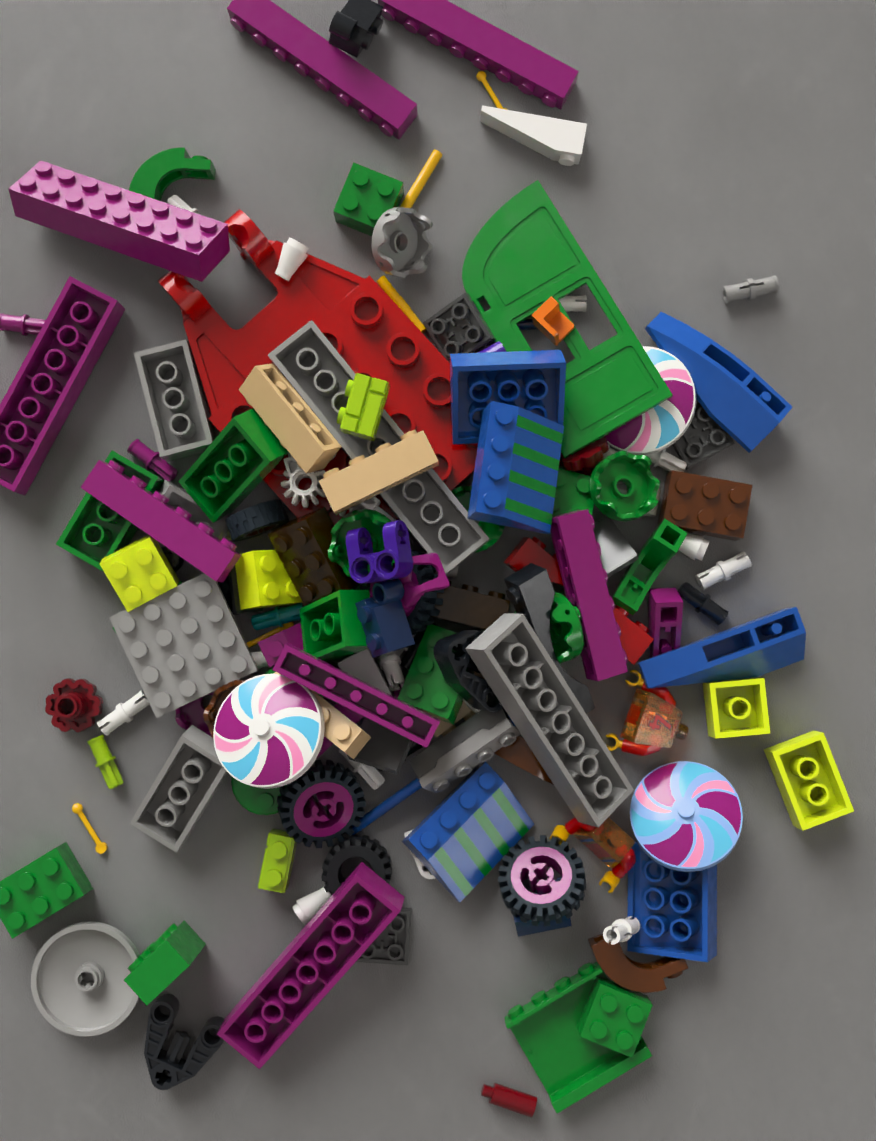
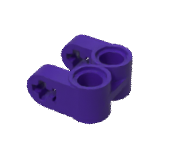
(396, 547)

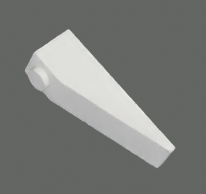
(549, 136)

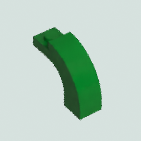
(168, 167)
(651, 560)

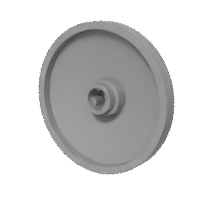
(82, 977)

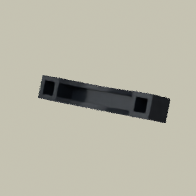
(533, 596)

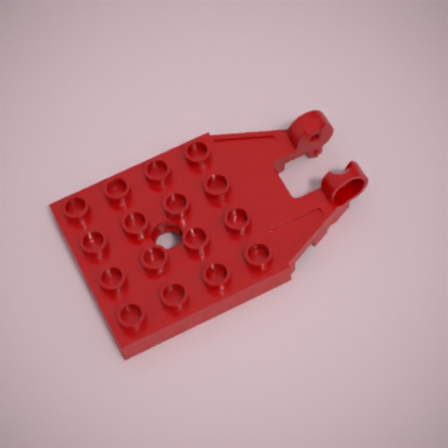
(359, 324)

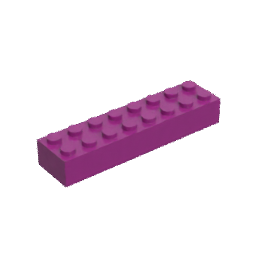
(120, 220)
(52, 379)
(311, 965)

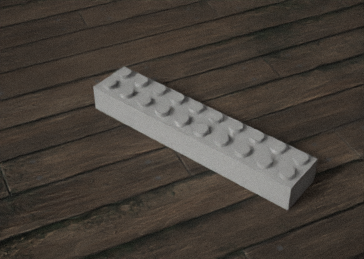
(422, 502)

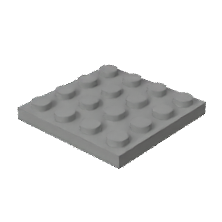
(184, 644)

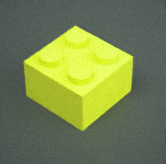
(139, 572)
(264, 581)
(736, 708)

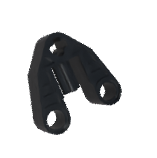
(454, 660)
(157, 1033)

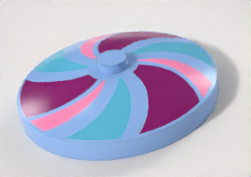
(686, 816)

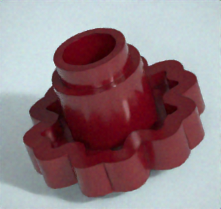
(586, 458)
(73, 705)

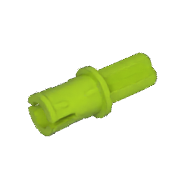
(105, 762)

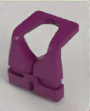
(412, 591)

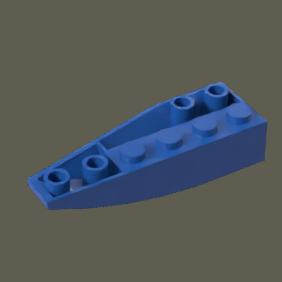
(722, 382)
(731, 654)

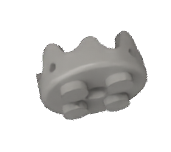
(413, 242)

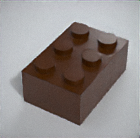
(705, 505)

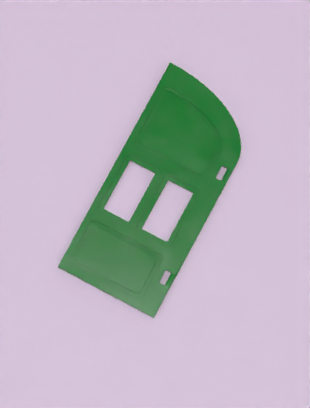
(518, 265)

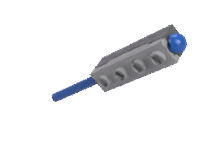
(452, 758)

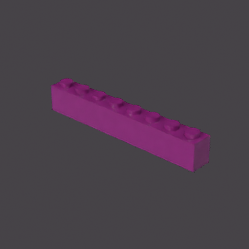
(485, 47)
(325, 64)

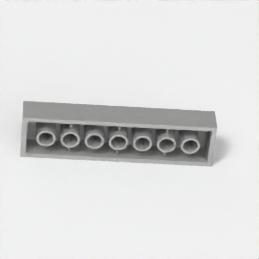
(550, 718)

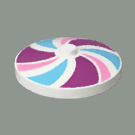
(665, 422)
(268, 731)

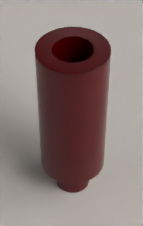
(510, 1099)

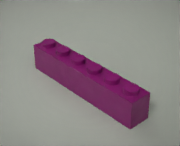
(161, 521)
(587, 589)
(356, 695)

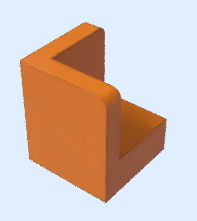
(552, 321)

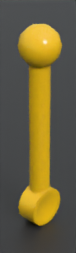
(481, 76)
(268, 634)
(100, 847)

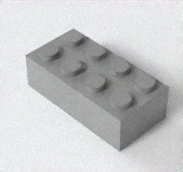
(175, 400)
(181, 790)

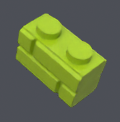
(363, 407)
(277, 861)

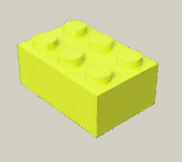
(808, 780)

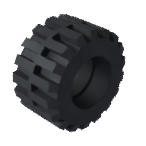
(354, 847)

